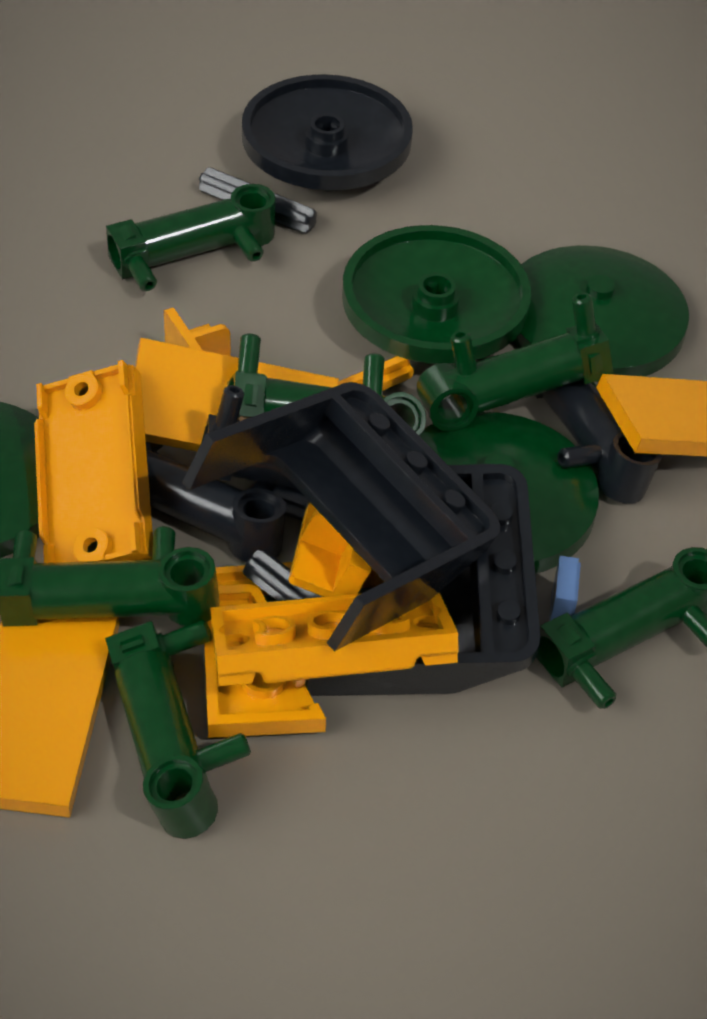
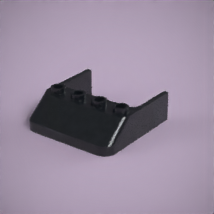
(372, 485)
(488, 602)

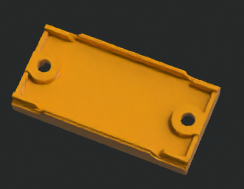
(93, 467)
(291, 639)

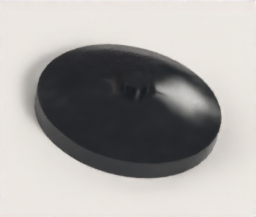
(326, 132)

